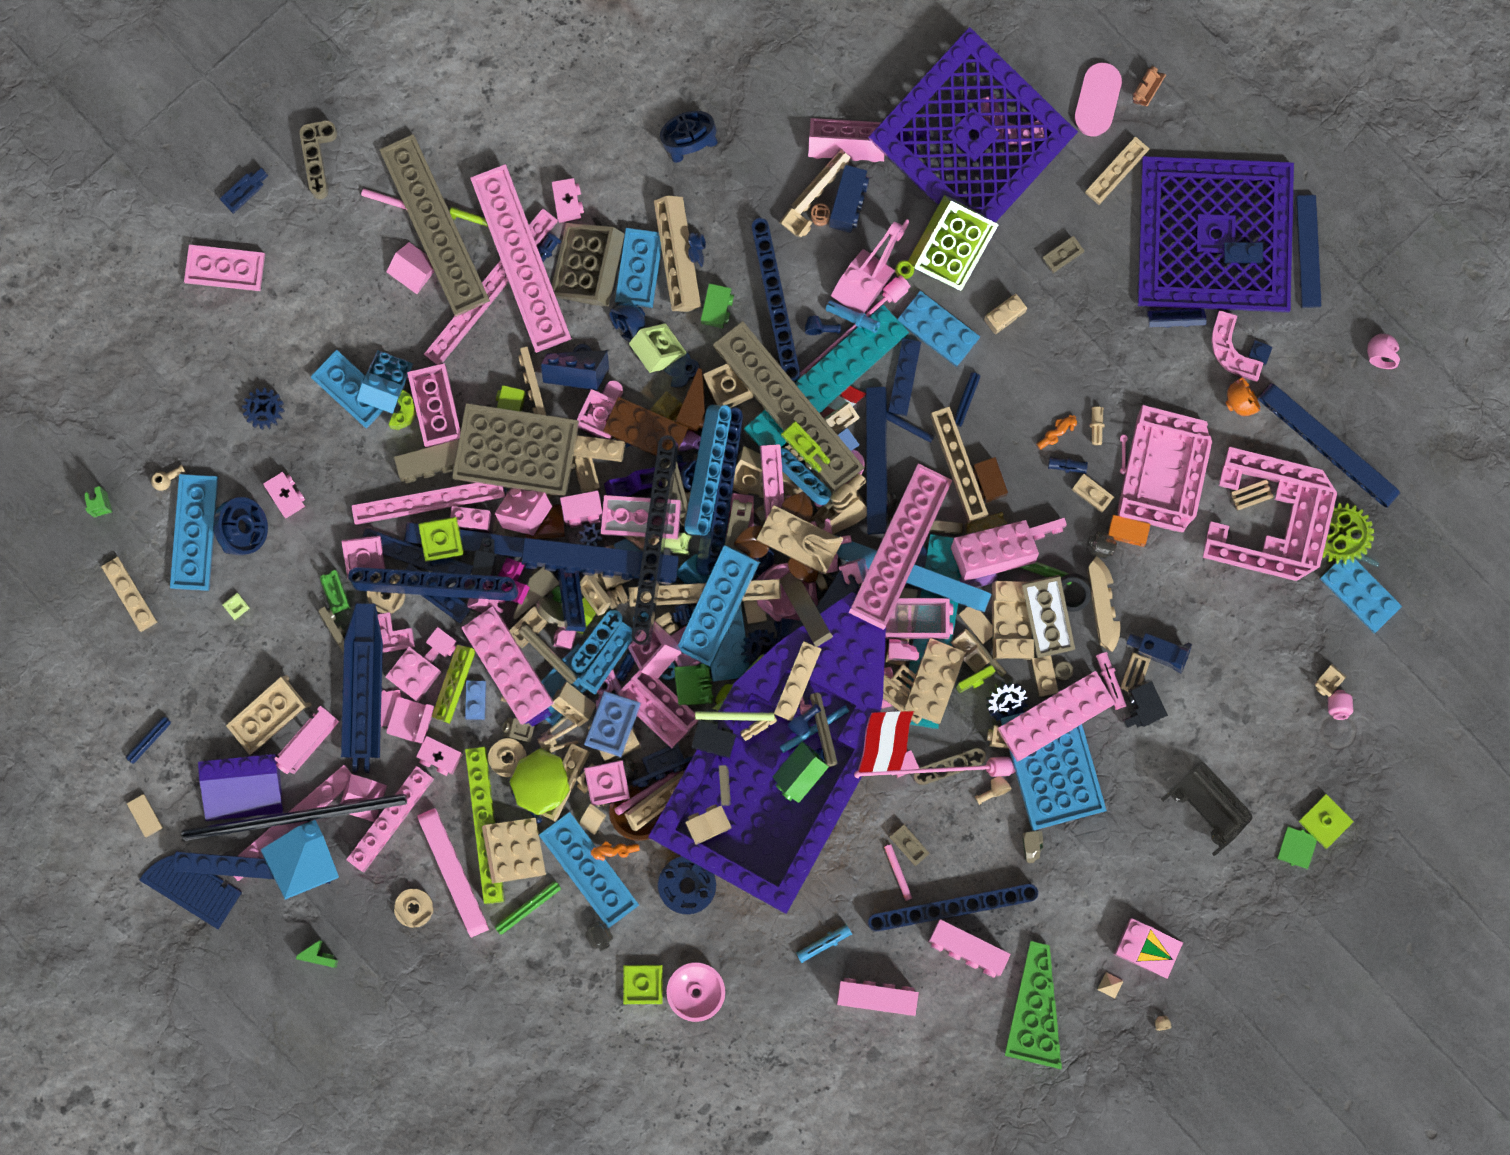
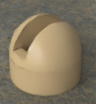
(1162, 1023)

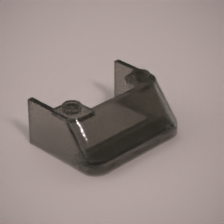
(1214, 803)

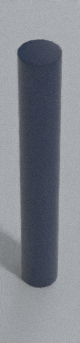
(909, 427)

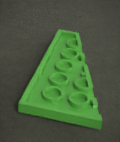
(1034, 1021)

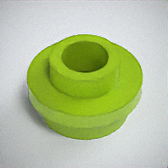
(900, 265)

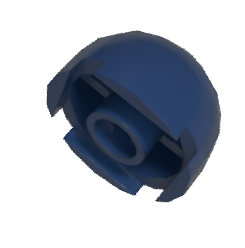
(628, 319)

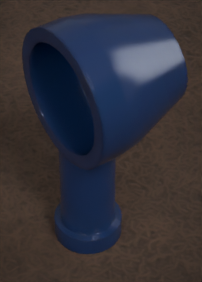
(815, 327)
(800, 724)

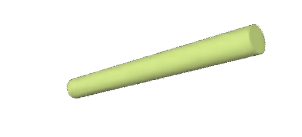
(734, 716)

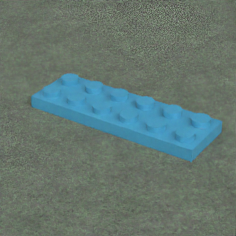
(194, 532)
(718, 605)
(591, 876)

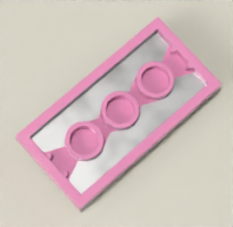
(630, 515)

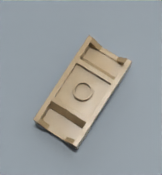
(1010, 622)

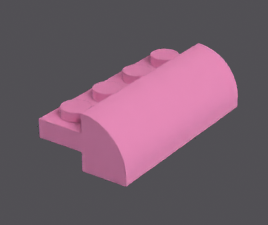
(659, 708)

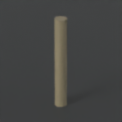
(993, 662)

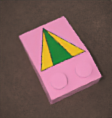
(1148, 948)

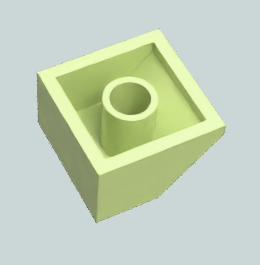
(657, 347)

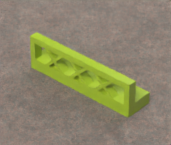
(453, 683)

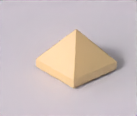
(1110, 985)

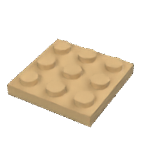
(513, 850)

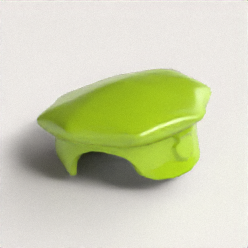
(540, 782)

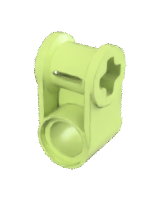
(680, 545)

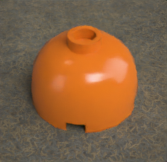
(1242, 399)

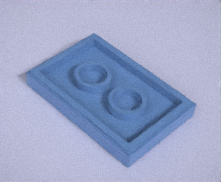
(612, 724)

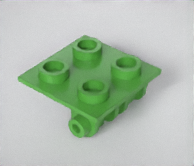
(693, 685)

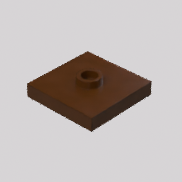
(551, 526)

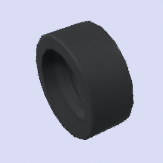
(1072, 607)

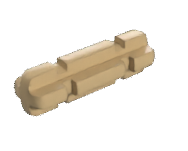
(756, 728)

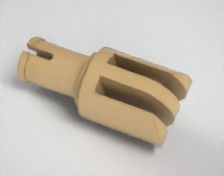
(846, 493)

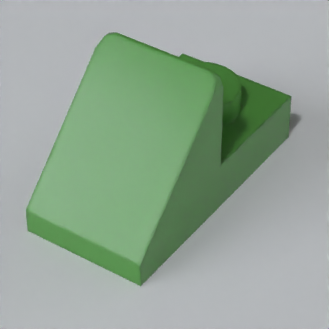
(312, 955)

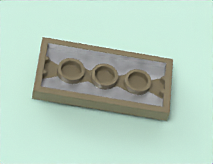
(1048, 616)

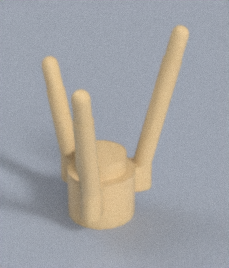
(548, 741)

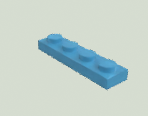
(607, 658)

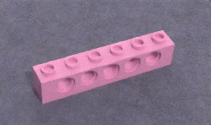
(389, 821)

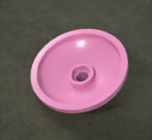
(682, 984)

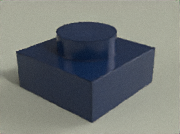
(1260, 352)

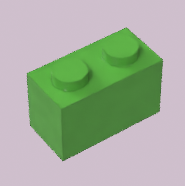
(716, 306)

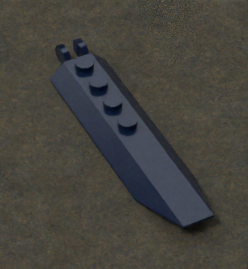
(362, 687)

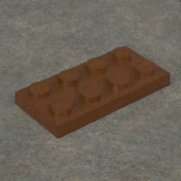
(642, 427)

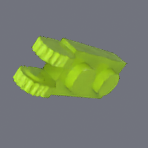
(804, 445)

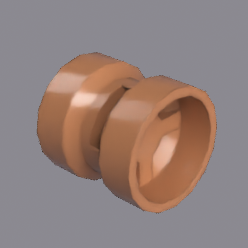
(820, 218)

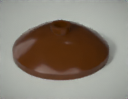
(621, 823)

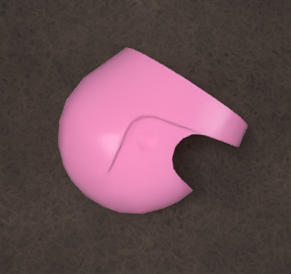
(1383, 346)

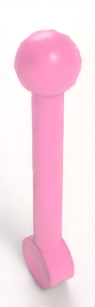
(1123, 439)

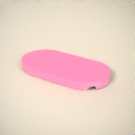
(1098, 99)

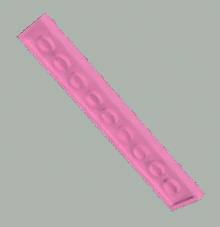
(521, 258)
(900, 546)

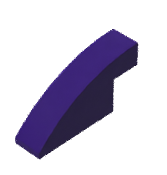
(635, 484)

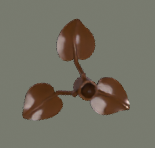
(797, 505)

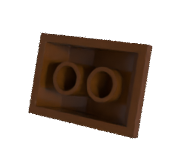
(693, 409)

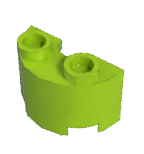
(406, 414)

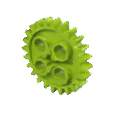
(1353, 547)

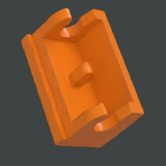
(1129, 530)

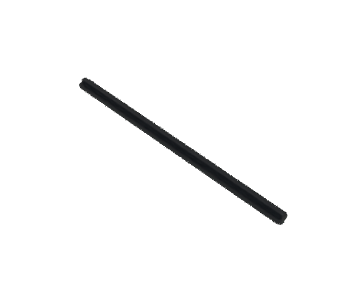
(294, 817)

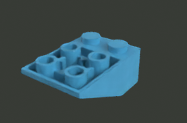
(384, 381)

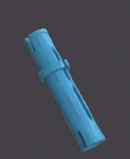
(859, 319)
(803, 954)

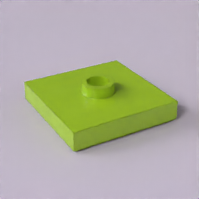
(441, 539)
(976, 679)
(1325, 821)
(642, 984)

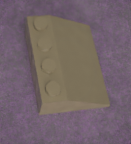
(587, 263)

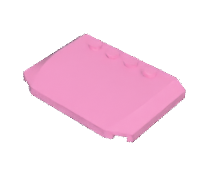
(1165, 469)

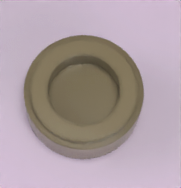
(1063, 670)

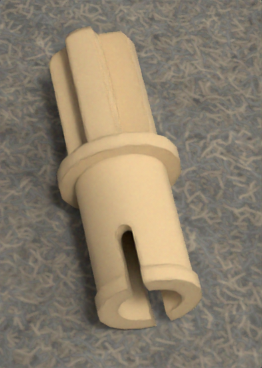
(1097, 425)

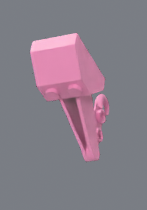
(867, 274)

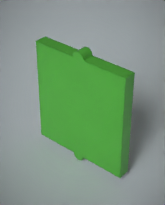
(1297, 848)

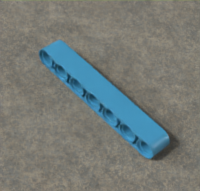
(708, 470)

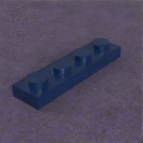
(904, 377)
(571, 601)
(450, 605)

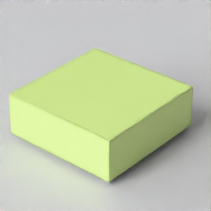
(236, 606)

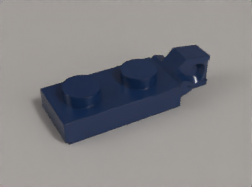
(243, 190)

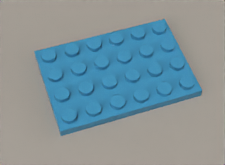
(1059, 780)

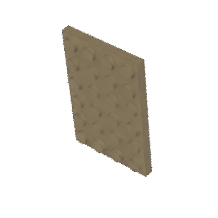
(515, 449)

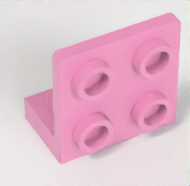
(410, 720)

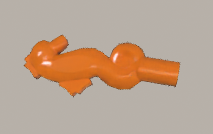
(1061, 427)
(606, 850)

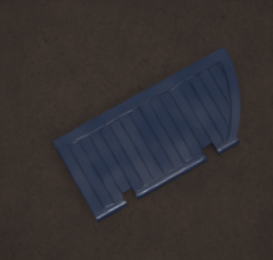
(193, 891)

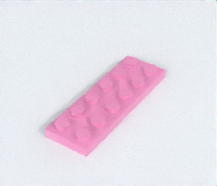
(507, 665)
(1056, 716)

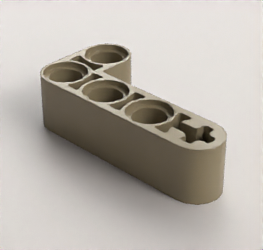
(316, 160)

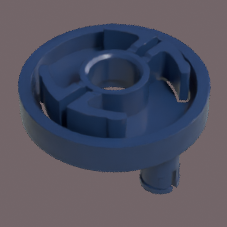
(690, 133)
(227, 529)
(671, 878)

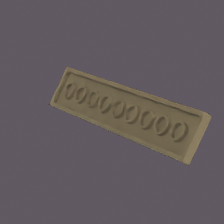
(434, 225)
(786, 401)

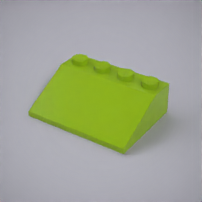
(952, 243)

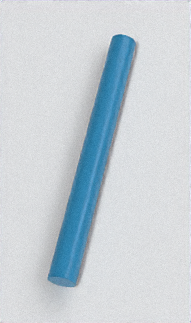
(813, 729)

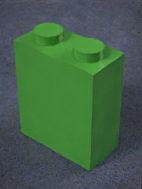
(799, 772)

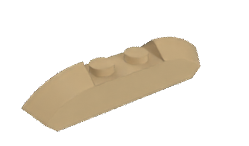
(1107, 629)

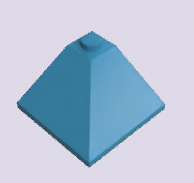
(300, 860)

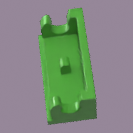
(98, 505)
(335, 592)

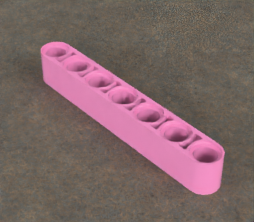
(453, 872)

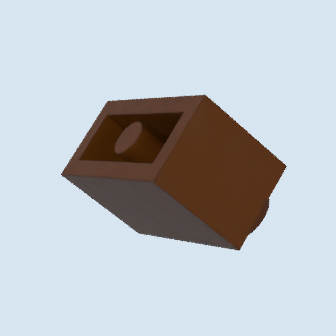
(990, 480)

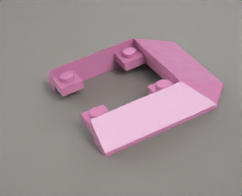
(1308, 522)

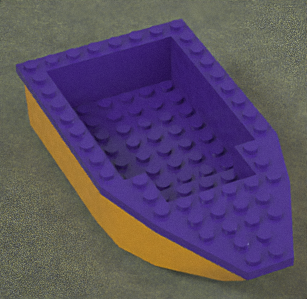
(771, 837)

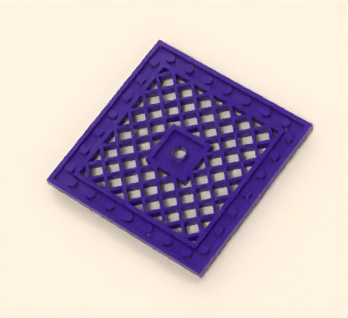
(972, 44)
(1214, 169)

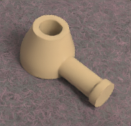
(166, 478)
(998, 787)

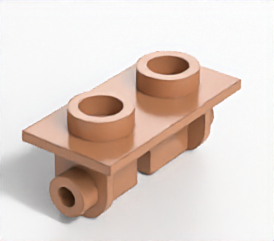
(1145, 92)

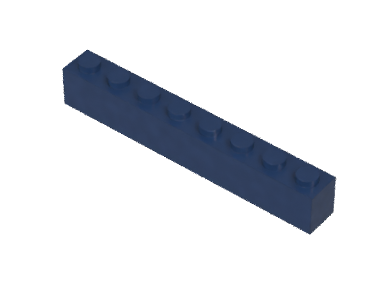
(593, 560)

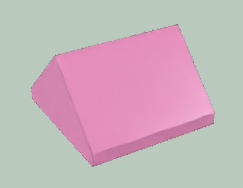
(411, 267)

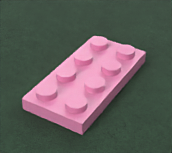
(224, 267)

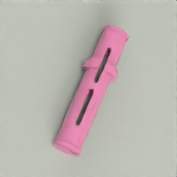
(1104, 659)

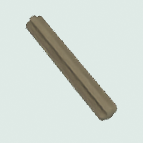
(548, 654)
(823, 730)

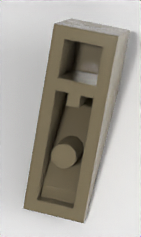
(541, 585)

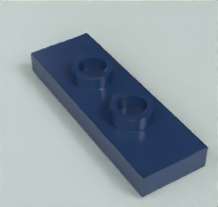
(1171, 318)

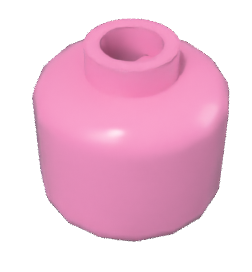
(1340, 705)

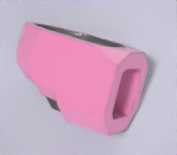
(902, 651)

